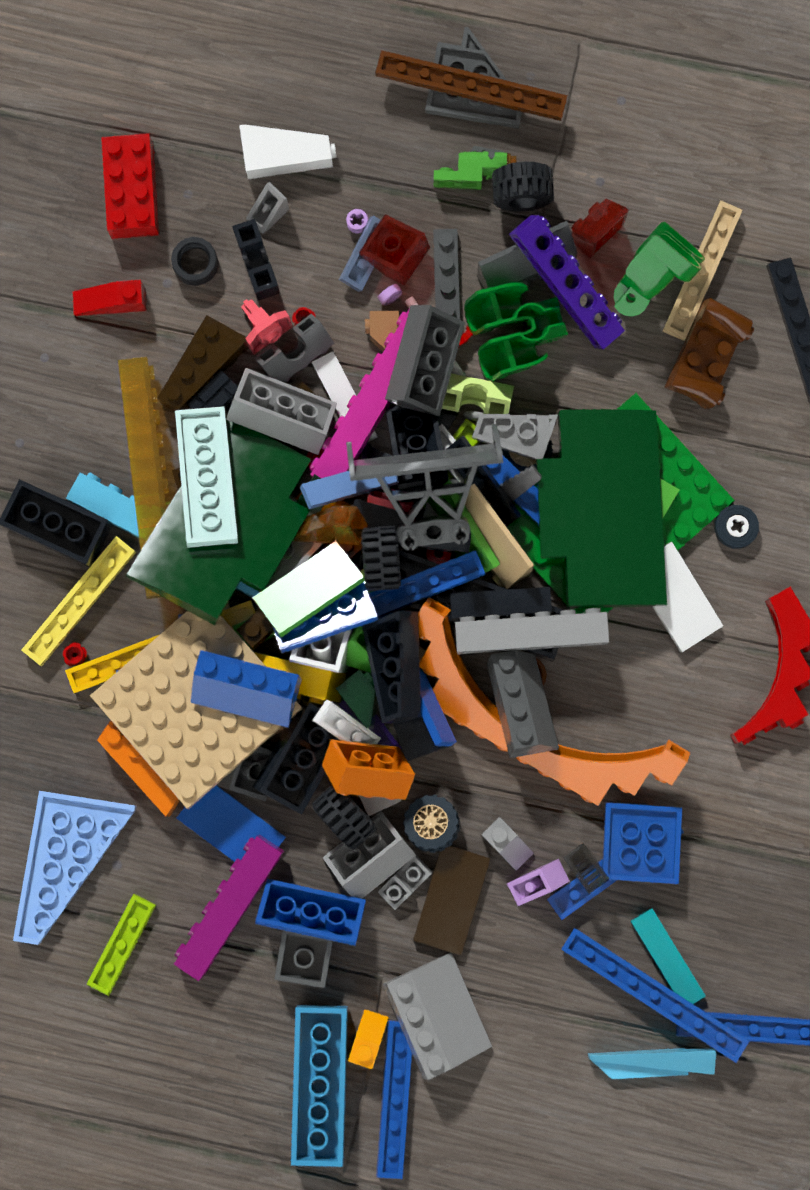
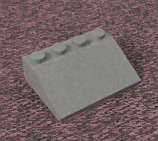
(437, 1016)

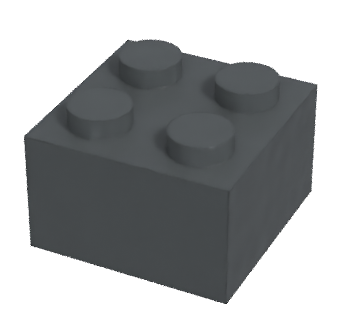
(303, 959)

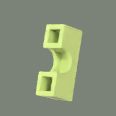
(489, 395)

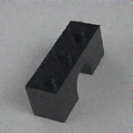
(256, 259)

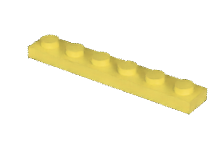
(78, 601)

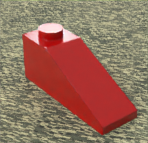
(110, 298)

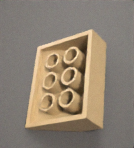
(513, 561)

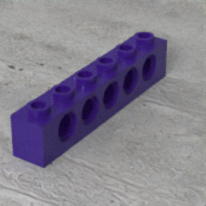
(525, 238)

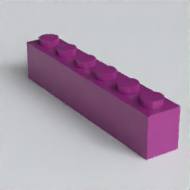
(229, 907)

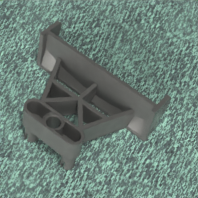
(412, 530)

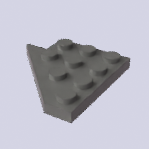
(471, 58)

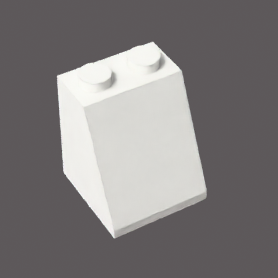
(324, 654)

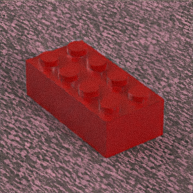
(130, 186)

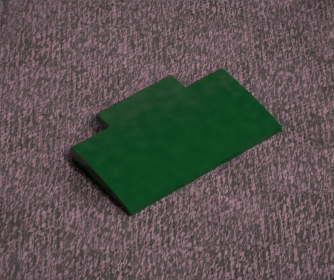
(605, 508)
(266, 524)

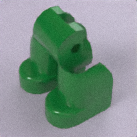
(654, 266)
(504, 306)

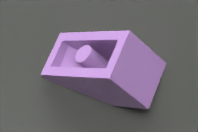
(538, 882)

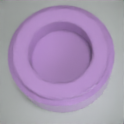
(390, 294)

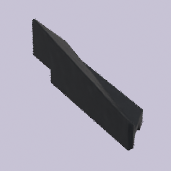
(382, 516)

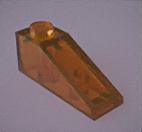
(333, 525)

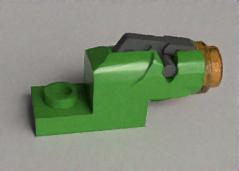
(472, 167)

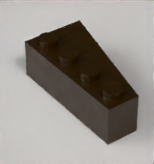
(210, 350)

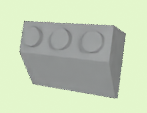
(371, 861)

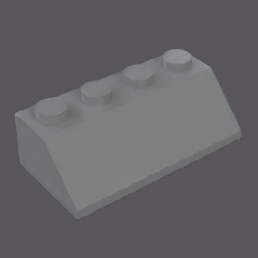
(281, 411)

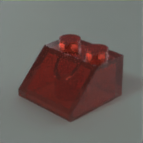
(599, 226)
(395, 249)

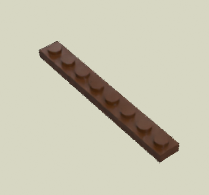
(471, 85)

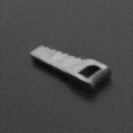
(521, 482)

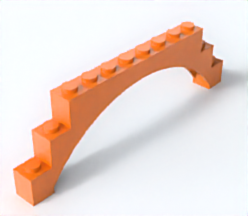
(575, 770)

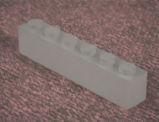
(531, 632)

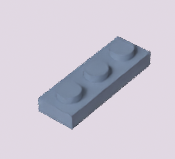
(357, 268)

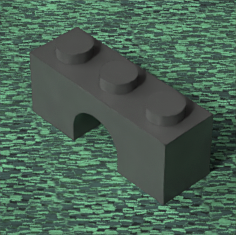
(311, 342)

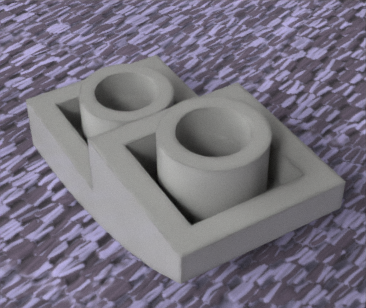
(405, 882)

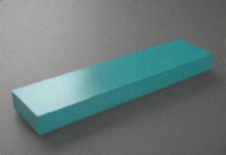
(667, 956)

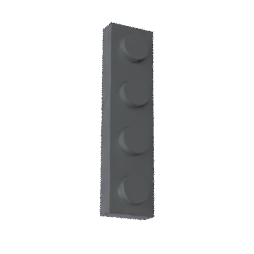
(446, 271)

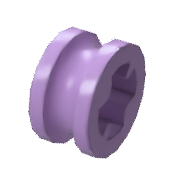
(356, 213)

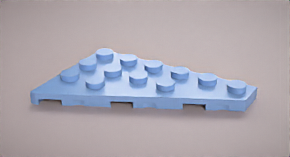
(64, 849)

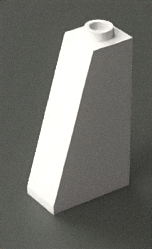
(283, 151)

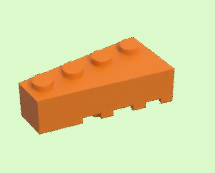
(138, 769)

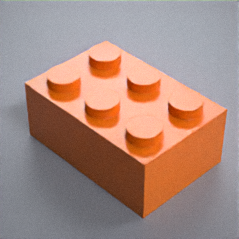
(368, 770)

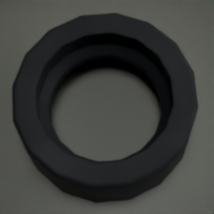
(191, 243)

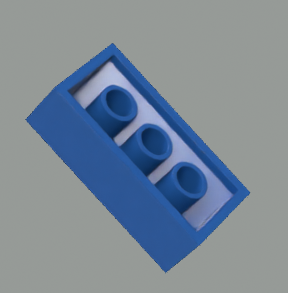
(245, 688)
(311, 912)

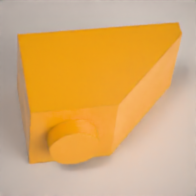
(368, 1039)

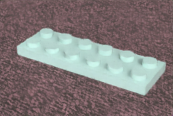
(206, 477)

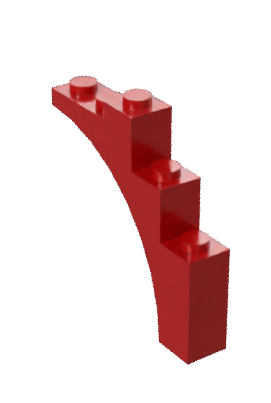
(792, 670)

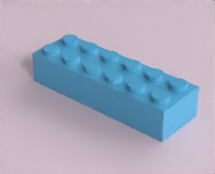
(319, 1085)

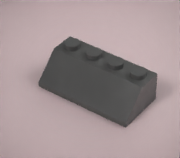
(513, 265)
(425, 360)
(521, 703)

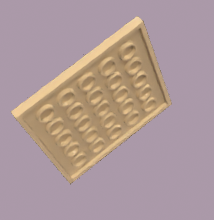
(153, 709)

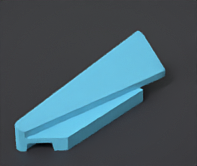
(655, 1062)

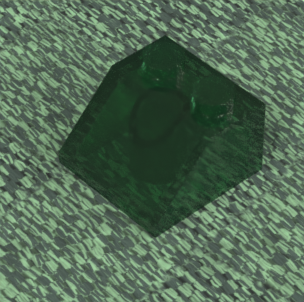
(361, 697)

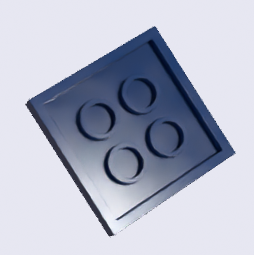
(642, 843)

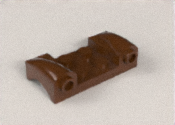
(708, 353)

